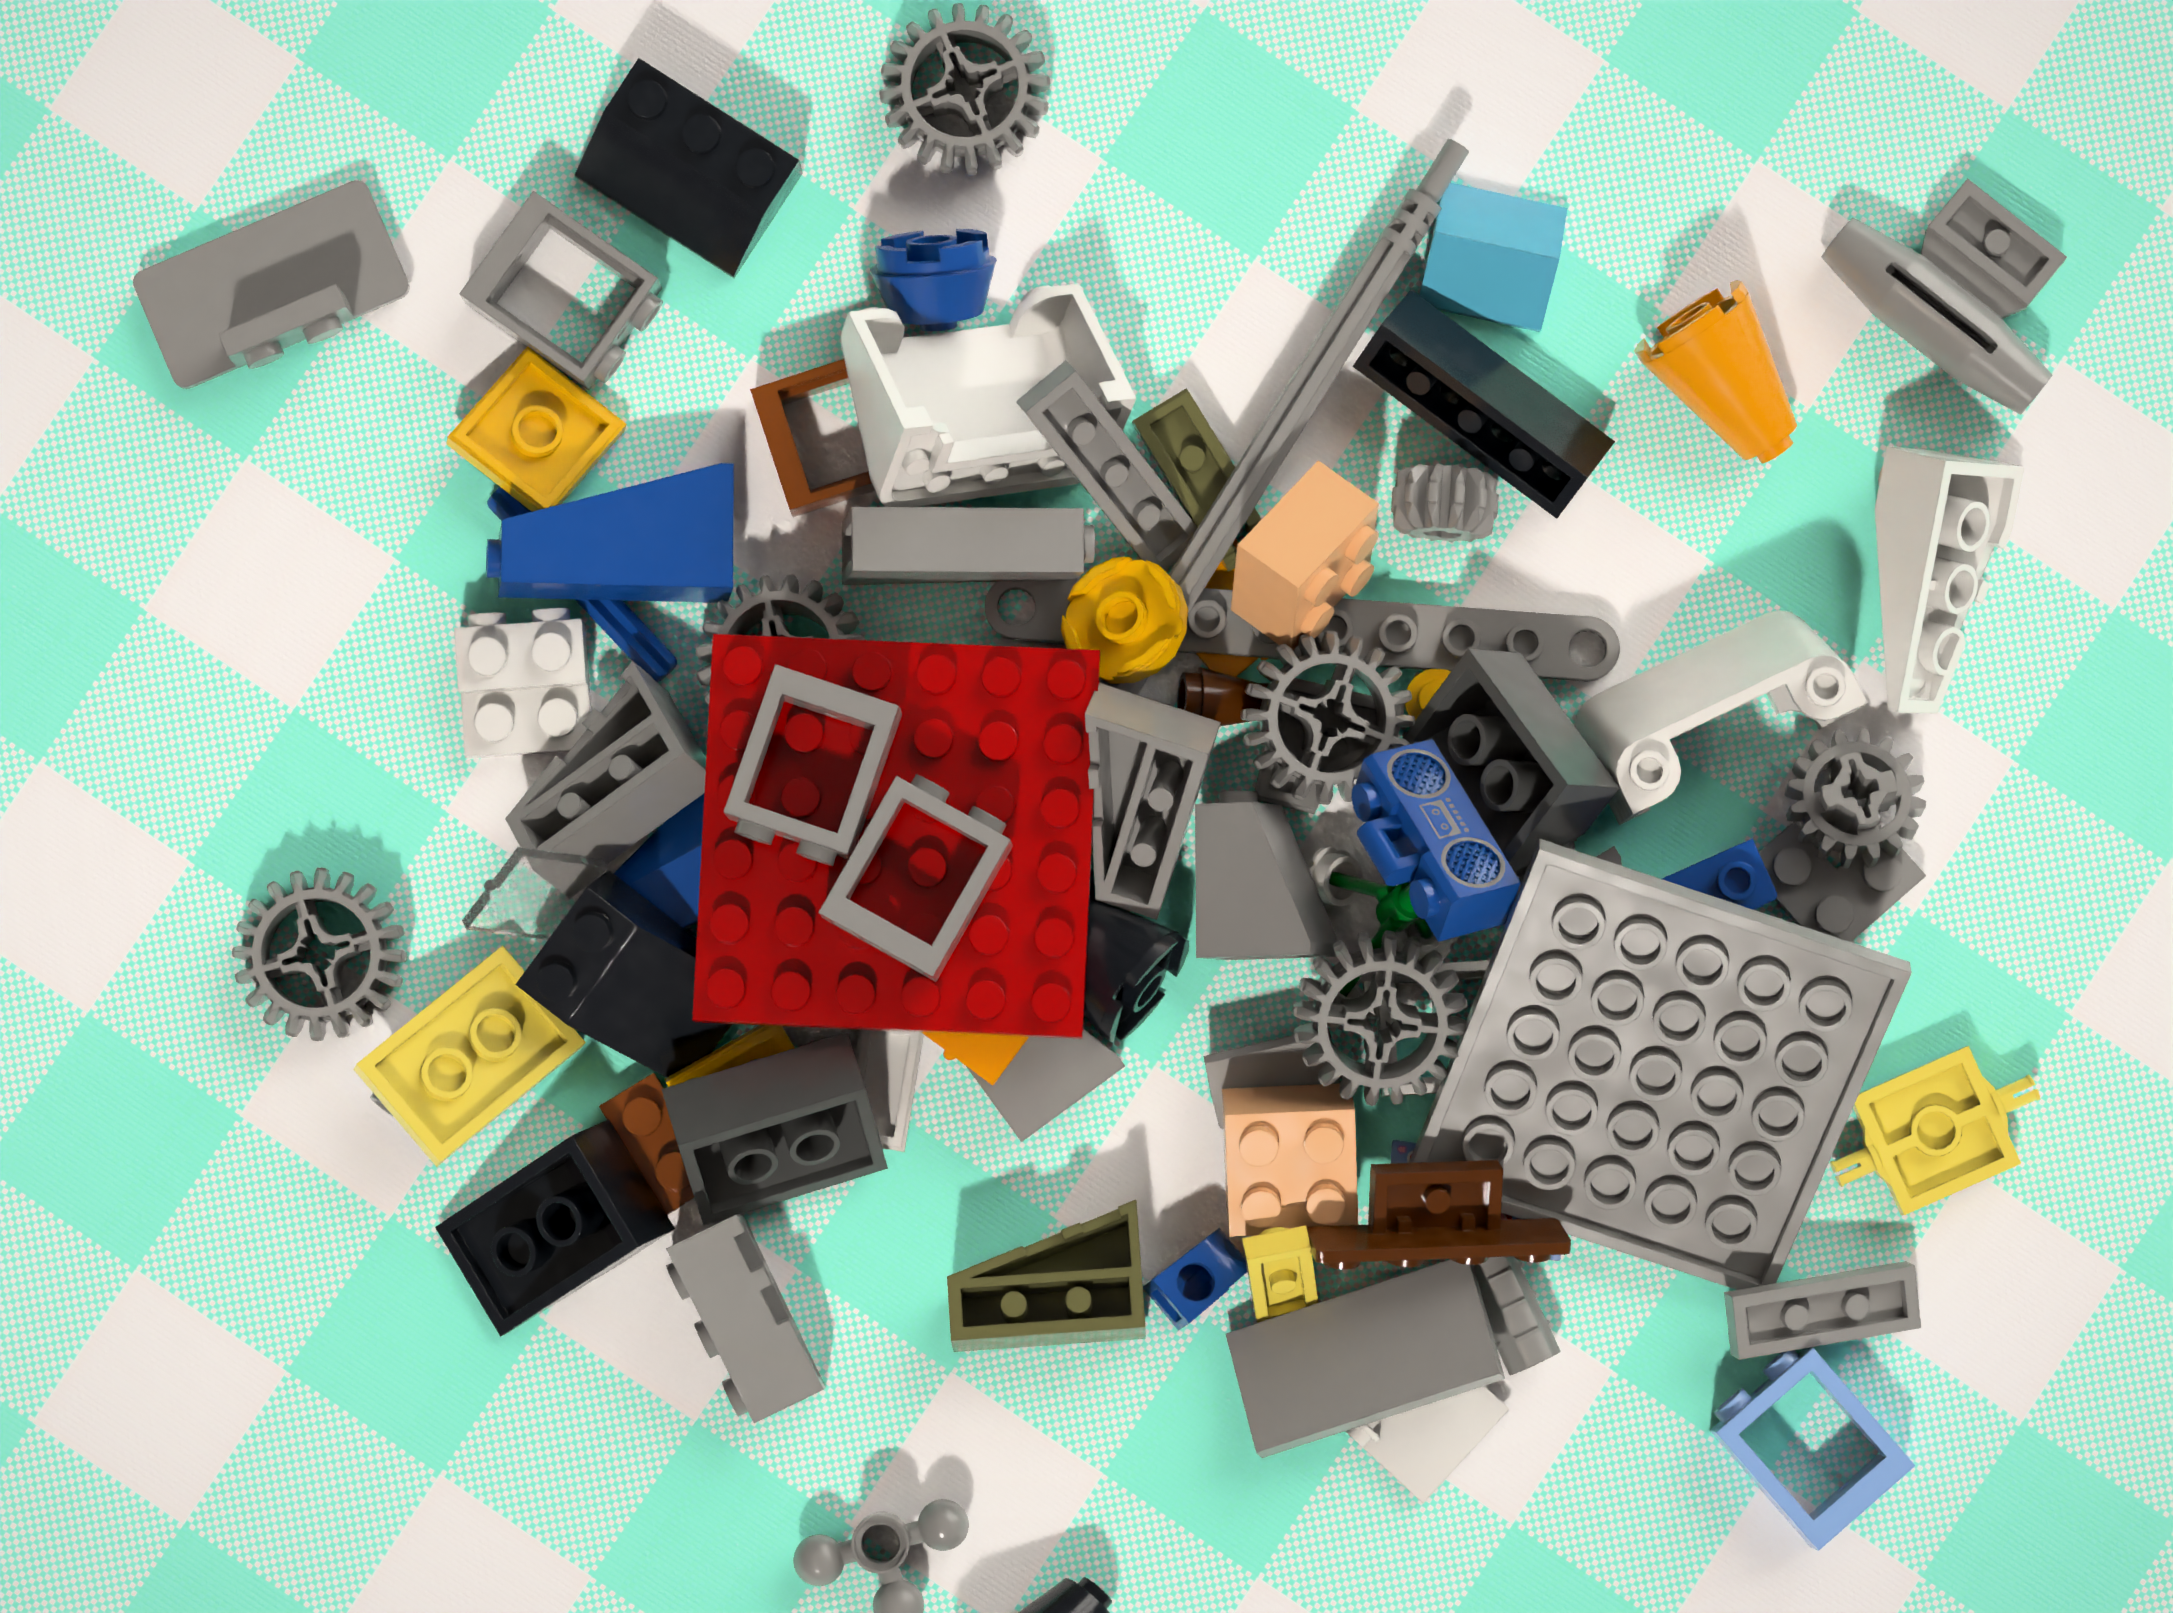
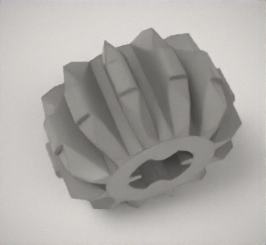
(1444, 502)

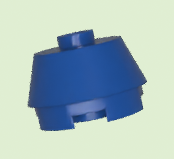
(934, 277)

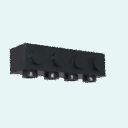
(1483, 403)

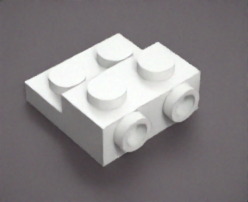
(522, 683)

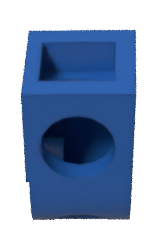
(1197, 1279)

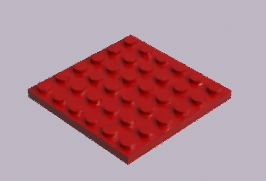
(988, 728)

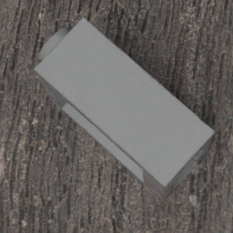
(512, 253)
(834, 702)
(885, 936)

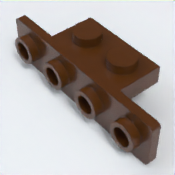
(1437, 1214)

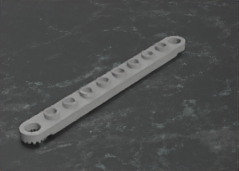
(1407, 632)

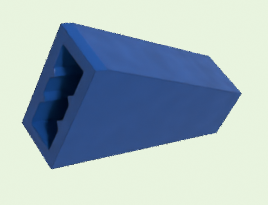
(625, 545)

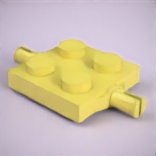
(1935, 1130)

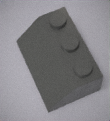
(1515, 753)
(775, 1128)

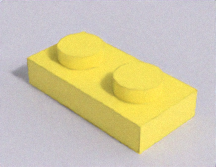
(1280, 1271)

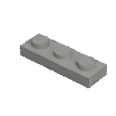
(1822, 1310)

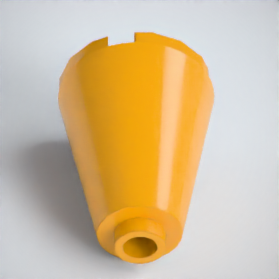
(1724, 372)

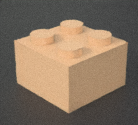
(1305, 557)
(1289, 1158)

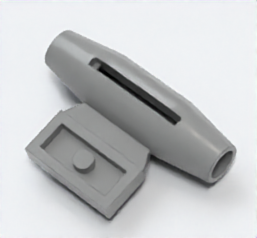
(1953, 296)

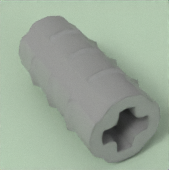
(1514, 1314)

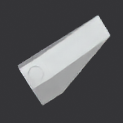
(1934, 540)

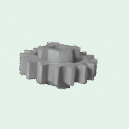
(1853, 770)

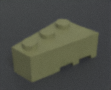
(1055, 1291)

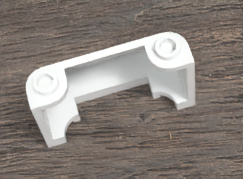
(944, 407)
(1769, 655)

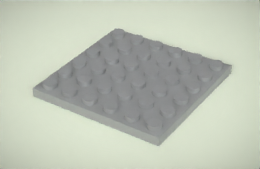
(1661, 1066)

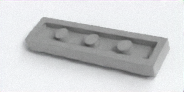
(1108, 466)

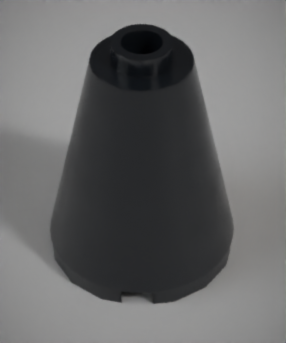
(1126, 967)

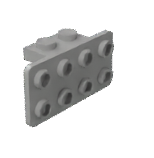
(271, 285)

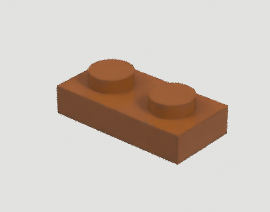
(647, 1132)

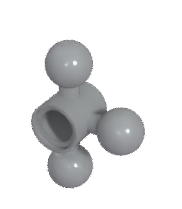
(940, 1526)

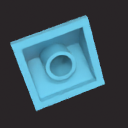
(1493, 256)

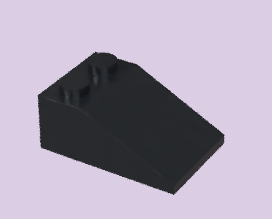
(624, 978)
(554, 1226)

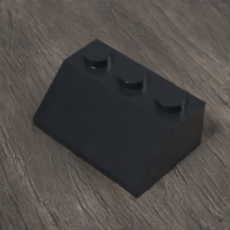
(687, 168)

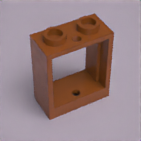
(769, 406)

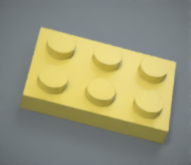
(467, 1057)

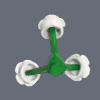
(1339, 883)

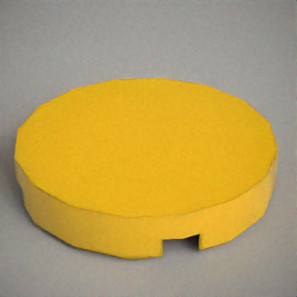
(1128, 614)

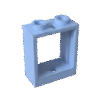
(1855, 1494)

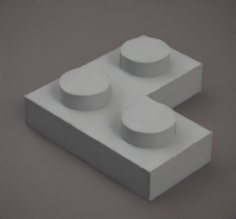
(1832, 898)

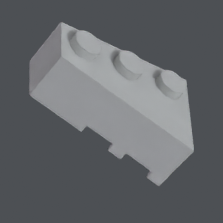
(617, 780)
(1145, 787)
(744, 1319)

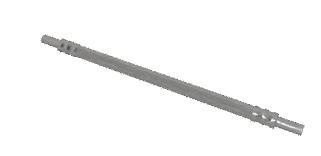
(1312, 380)

